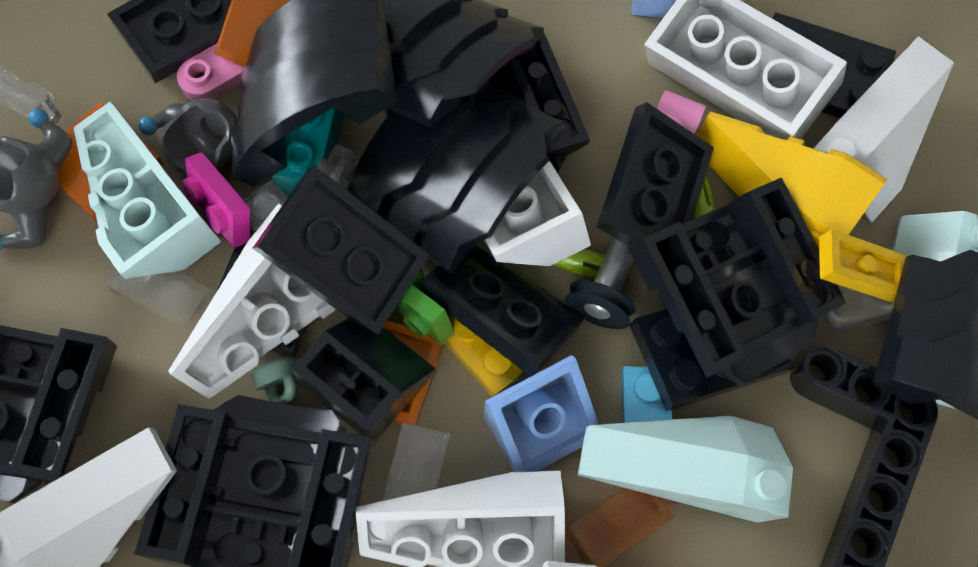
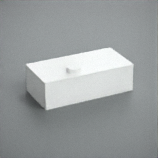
(746, 64)

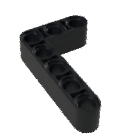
(874, 471)

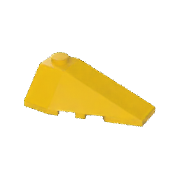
(826, 187)

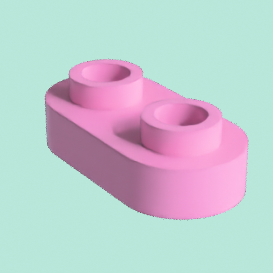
(218, 79)

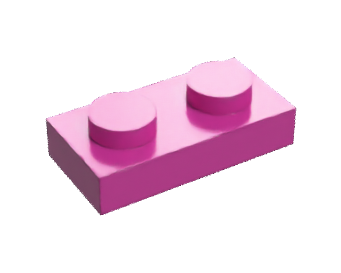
(219, 201)

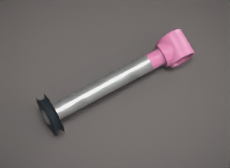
(602, 299)

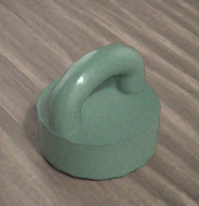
(276, 373)

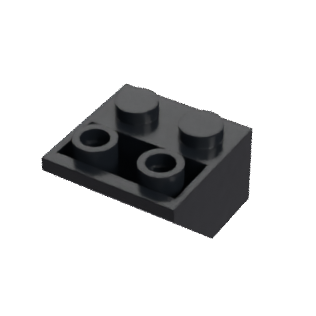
(362, 376)

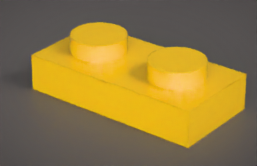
(860, 265)
(481, 360)

